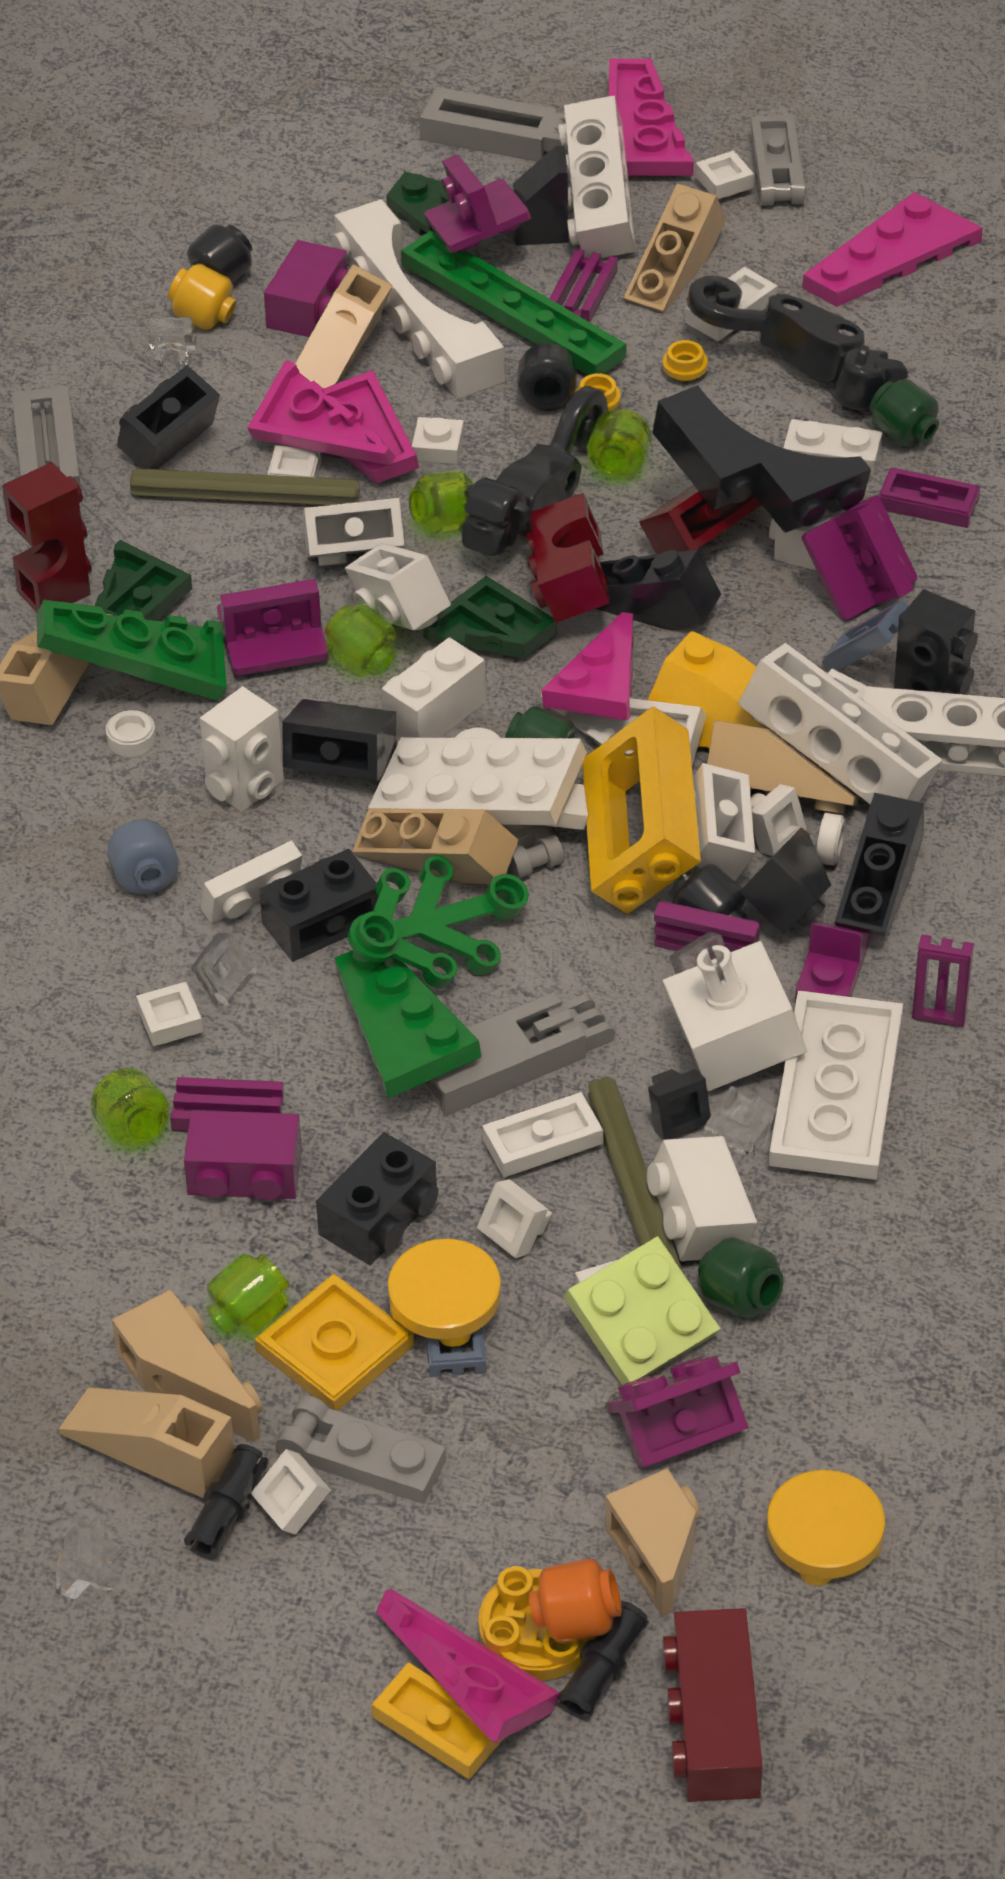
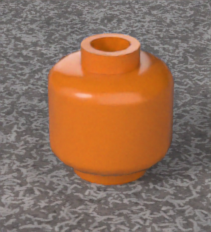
(575, 1600)

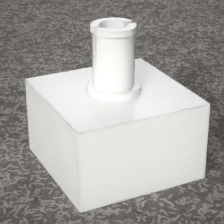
(734, 1014)

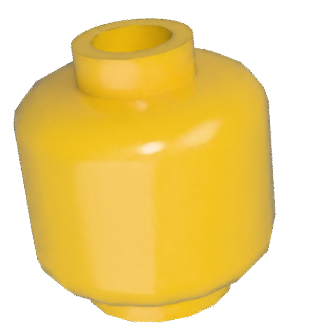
(202, 296)

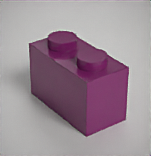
(303, 287)
(243, 1154)

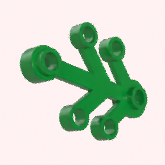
(434, 923)

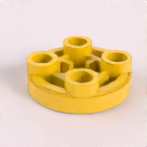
(444, 1290)
(825, 1525)
(510, 1630)

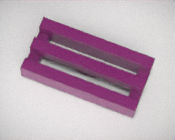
(589, 266)
(929, 497)
(681, 925)
(945, 955)
(224, 1096)

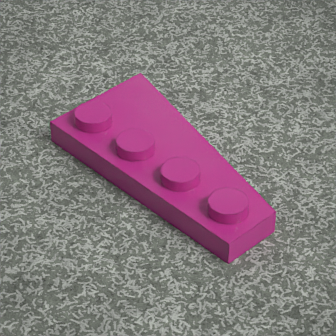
(648, 123)
(890, 247)

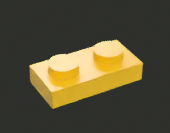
(433, 1721)

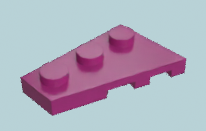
(373, 411)

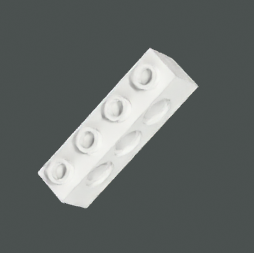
(597, 178)
(955, 727)
(837, 728)

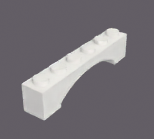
(459, 352)

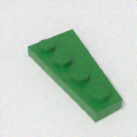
(156, 651)
(403, 1023)

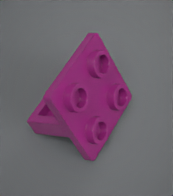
(473, 209)
(860, 558)
(273, 627)
(680, 1412)

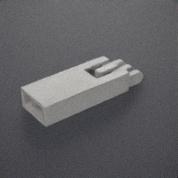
(490, 124)
(45, 433)
(511, 1058)

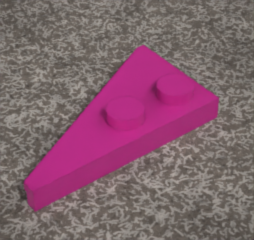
(306, 418)
(598, 676)
(482, 1683)

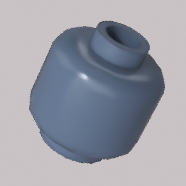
(142, 852)

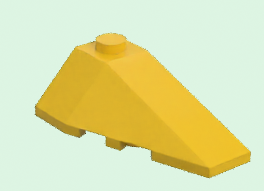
(706, 677)

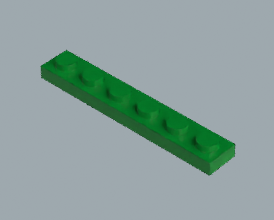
(513, 303)

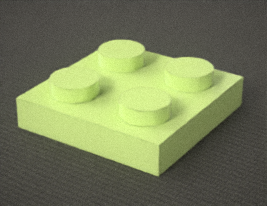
(641, 1312)

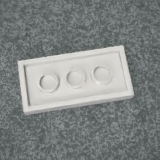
(508, 777)
(838, 1090)

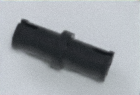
(226, 1501)
(602, 1662)

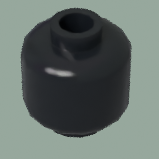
(223, 251)
(547, 376)
(709, 890)

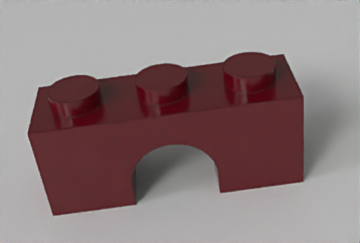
(48, 516)
(565, 559)

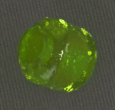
(619, 443)
(439, 501)
(361, 639)
(129, 1107)
(247, 1295)

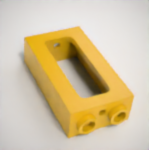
(668, 805)

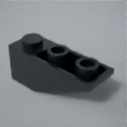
(661, 588)
(882, 864)

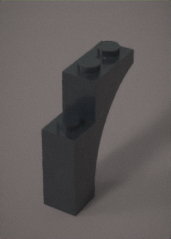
(733, 464)

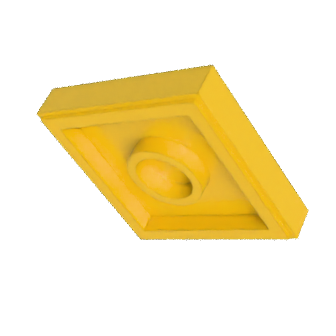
(334, 1342)

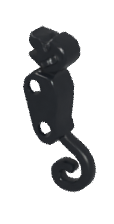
(803, 337)
(505, 505)

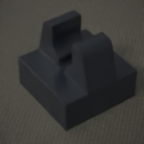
(678, 1102)

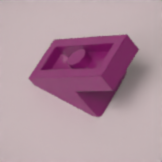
(833, 960)

